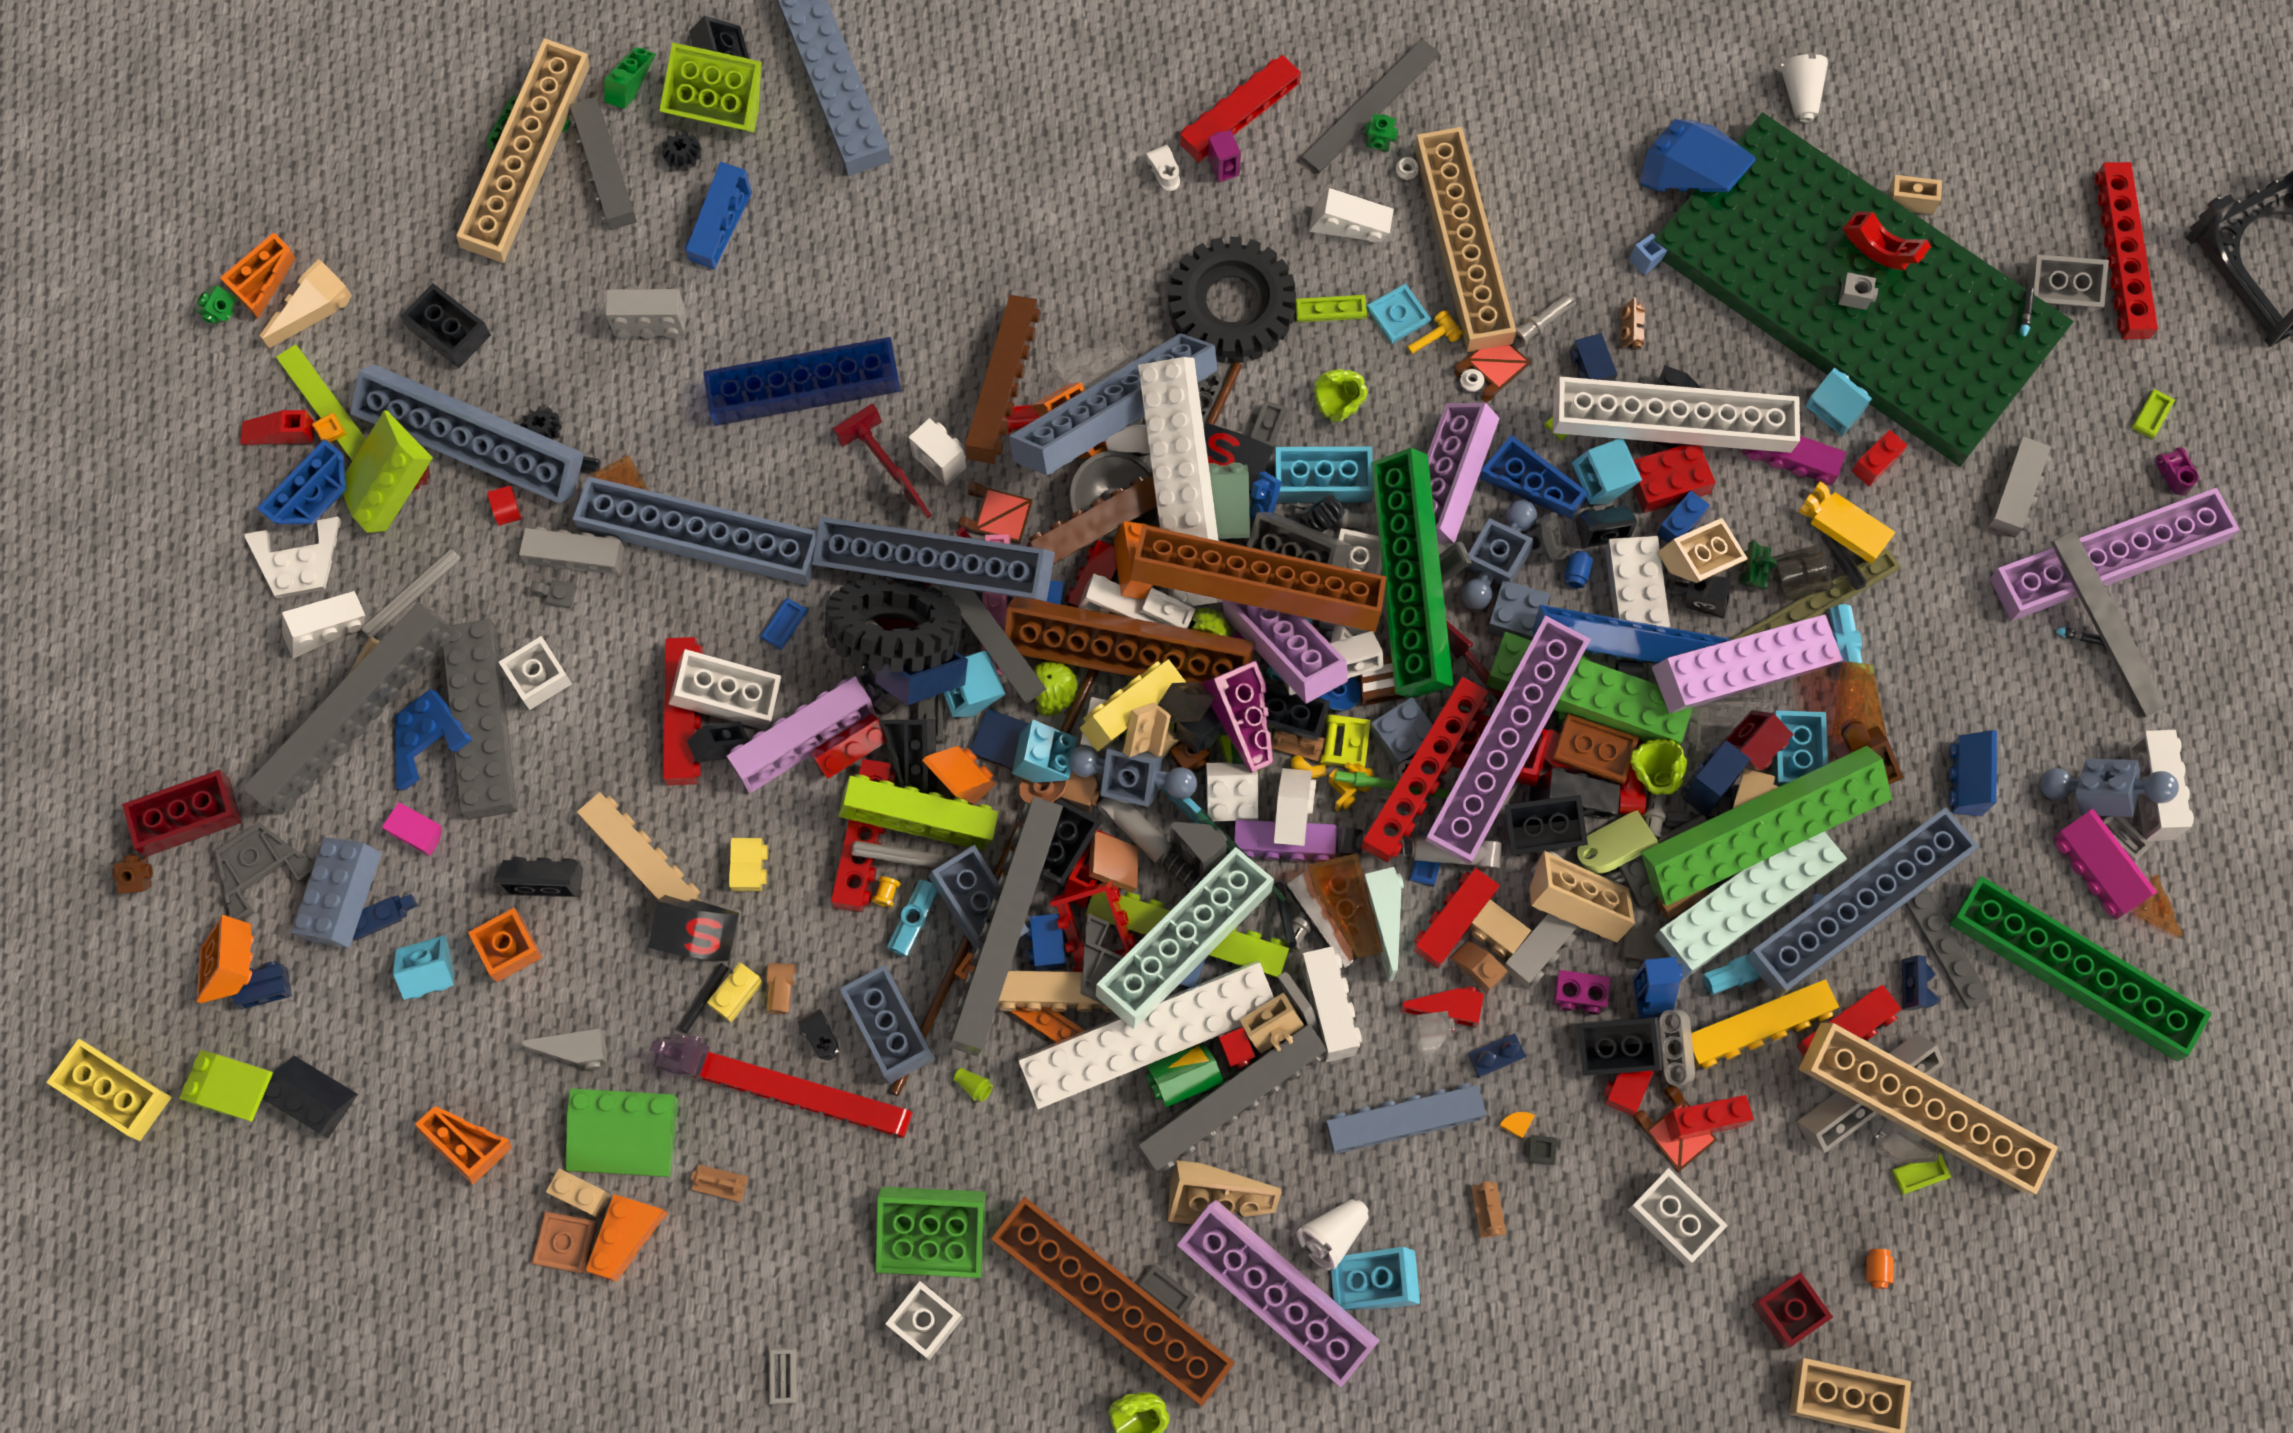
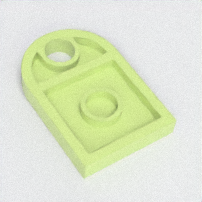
(1616, 843)

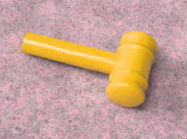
(1446, 326)

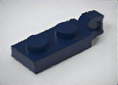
(383, 915)

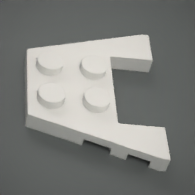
(299, 568)

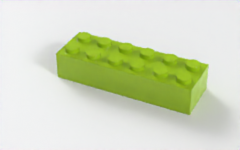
(918, 812)

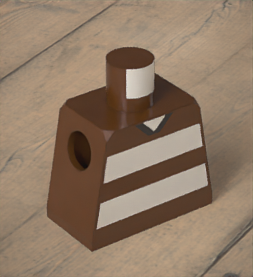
(1378, 685)

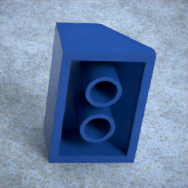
(1973, 773)

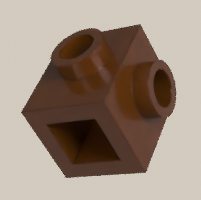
(1186, 758)
(132, 874)

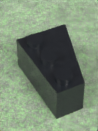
(910, 743)
(1598, 796)

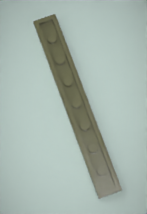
(1821, 602)

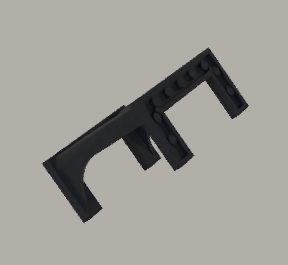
(2223, 215)

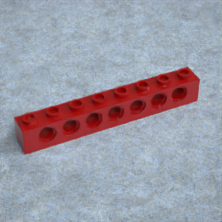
(2131, 239)
(1465, 694)

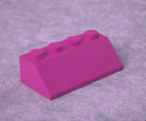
(2104, 865)

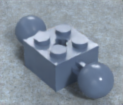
(1485, 556)
(1131, 778)
(2109, 786)

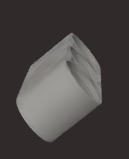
(1669, 1036)

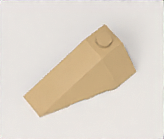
(1198, 1185)

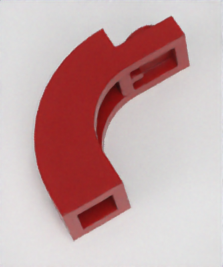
(1882, 246)

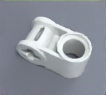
(1164, 167)

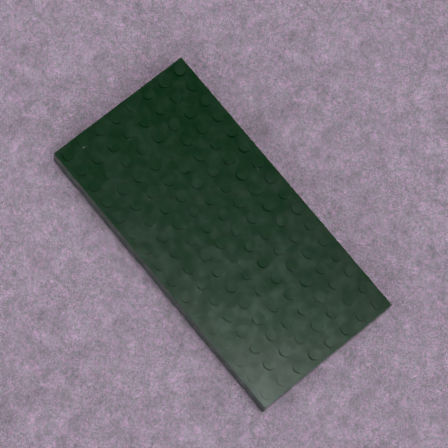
(1935, 344)

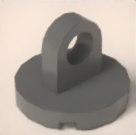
(1552, 537)

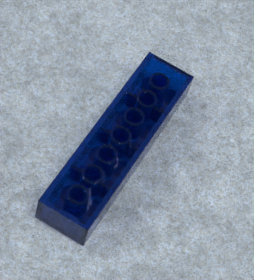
(801, 381)

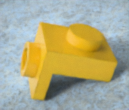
(1346, 790)

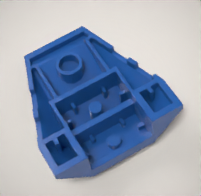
(1694, 157)

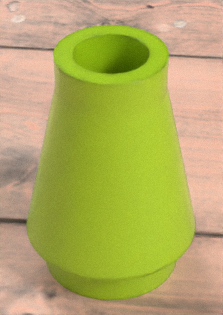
(974, 1084)

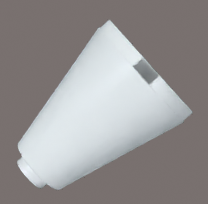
(1805, 84)
(1333, 1233)

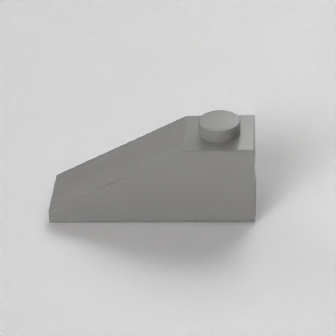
(577, 1048)

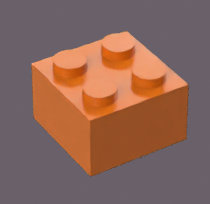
(505, 945)

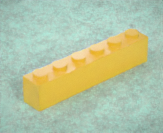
(1762, 1023)

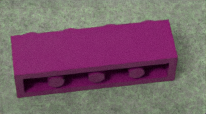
(1807, 459)

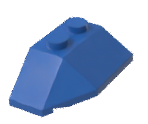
(308, 488)

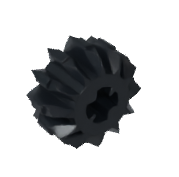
(681, 150)
(543, 417)
(1324, 514)

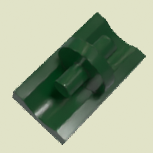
(1757, 566)

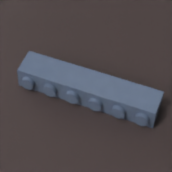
(1405, 1119)

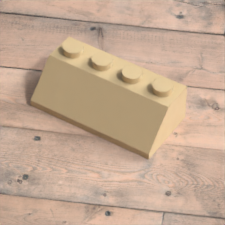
(1581, 897)

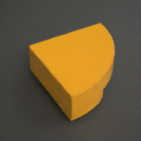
(1517, 1123)

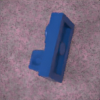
(1264, 494)

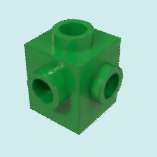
(1381, 132)
(215, 305)

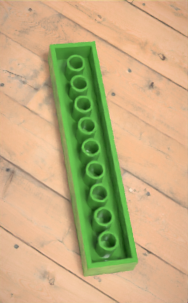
(1767, 825)

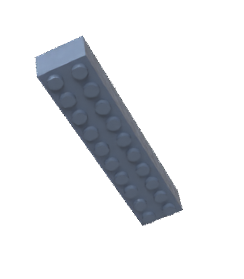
(835, 84)
(1100, 409)
(469, 433)
(696, 530)
(934, 558)
(1861, 902)

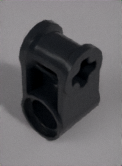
(817, 1032)

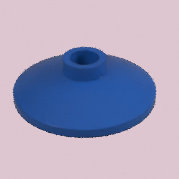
(1345, 697)

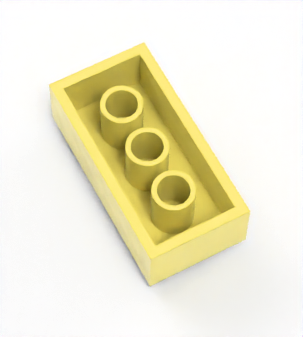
(1113, 716)
(109, 1090)

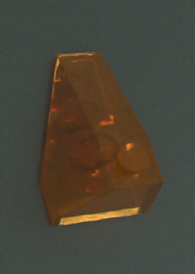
(1346, 899)

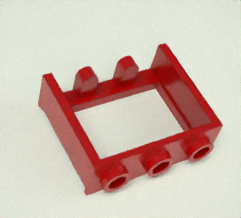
(1066, 920)

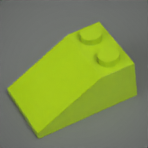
(225, 1085)

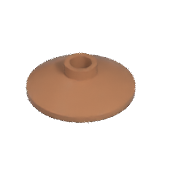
(1045, 790)

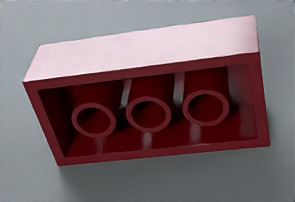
(182, 813)

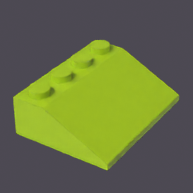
(712, 87)
(383, 474)

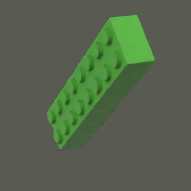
(1601, 695)

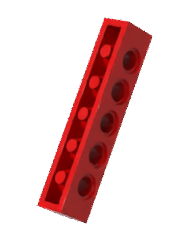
(843, 895)

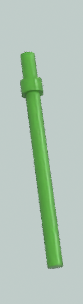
(1360, 779)

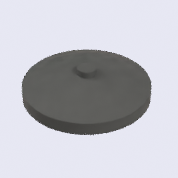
(1102, 476)

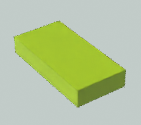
(2153, 413)
(1920, 1175)

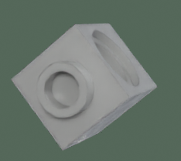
(1851, 297)

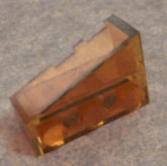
(1857, 697)

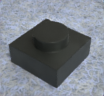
(1542, 1150)

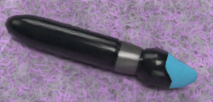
(2026, 311)
(2069, 633)

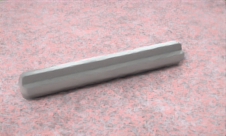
(898, 854)

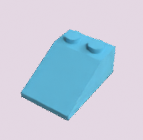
(1376, 1280)

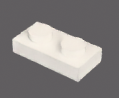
(1167, 609)

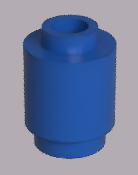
(1578, 569)

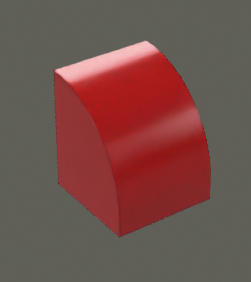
(504, 505)

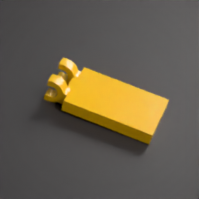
(1846, 523)

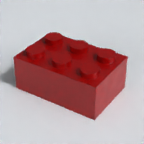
(1671, 476)

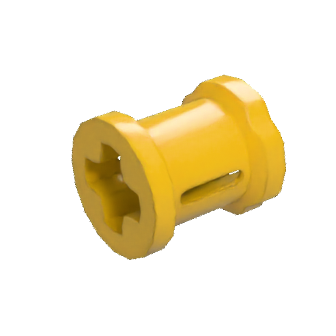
(886, 891)

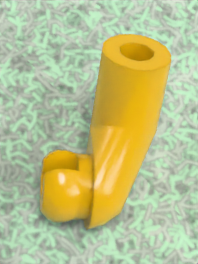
(1299, 763)

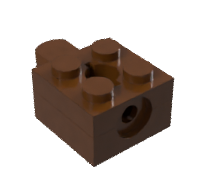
(1857, 737)

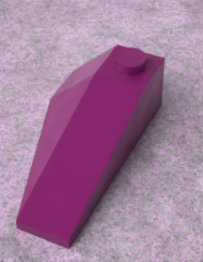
(1242, 712)

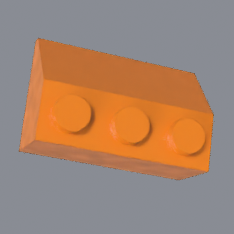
(224, 960)

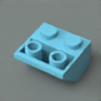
(1838, 402)
(1606, 471)
(980, 688)
(1043, 753)

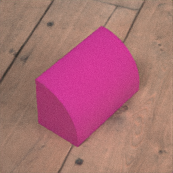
(413, 828)

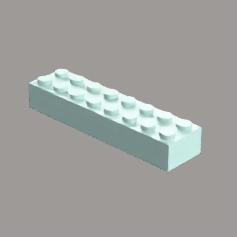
(1747, 901)
(1184, 938)

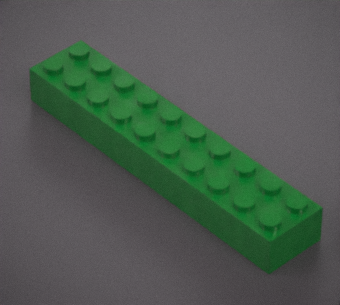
(1412, 574)
(2080, 969)

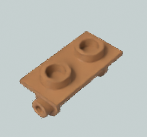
(1632, 315)
(1297, 745)
(719, 1183)
(1488, 1210)

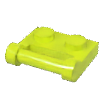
(1354, 741)

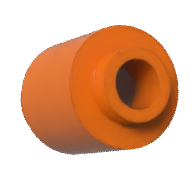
(1879, 1268)

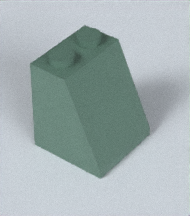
(1231, 499)

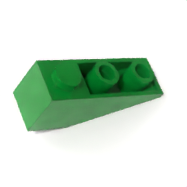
(627, 77)

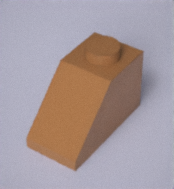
(1081, 792)
(1479, 966)

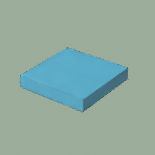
(1398, 313)

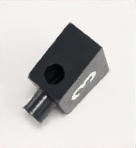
(1706, 596)

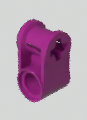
(2176, 467)

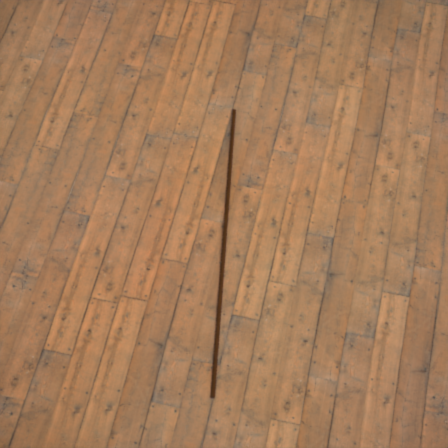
(1066, 727)

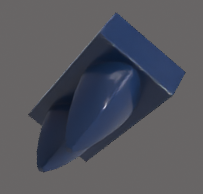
(1914, 984)
(1496, 1055)

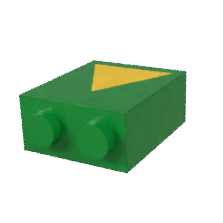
(1183, 1074)

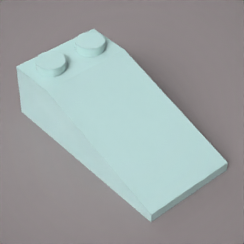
(1385, 899)

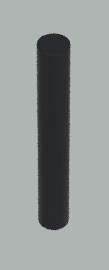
(1285, 917)
(703, 998)

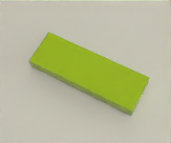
(1331, 308)

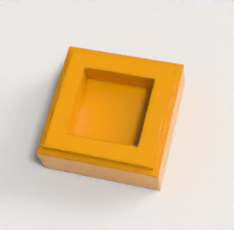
(329, 428)

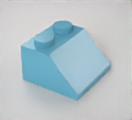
(423, 967)

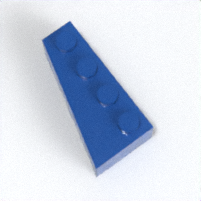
(719, 215)
(1533, 478)

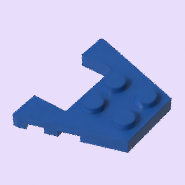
(418, 728)

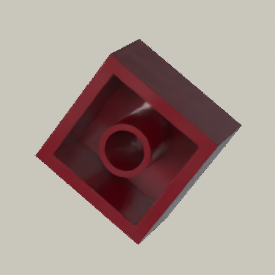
(1760, 738)
(1792, 1311)

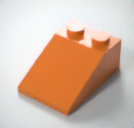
(961, 773)

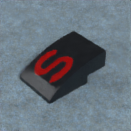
(1230, 447)
(693, 929)

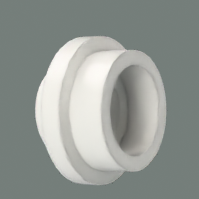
(1407, 162)
(1472, 386)

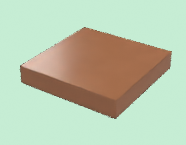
(1114, 861)
(564, 1242)

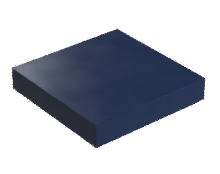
(998, 739)

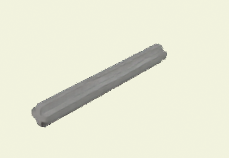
(411, 593)

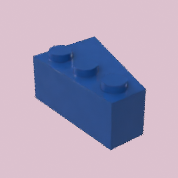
(1657, 986)

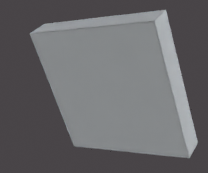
(1299, 1002)

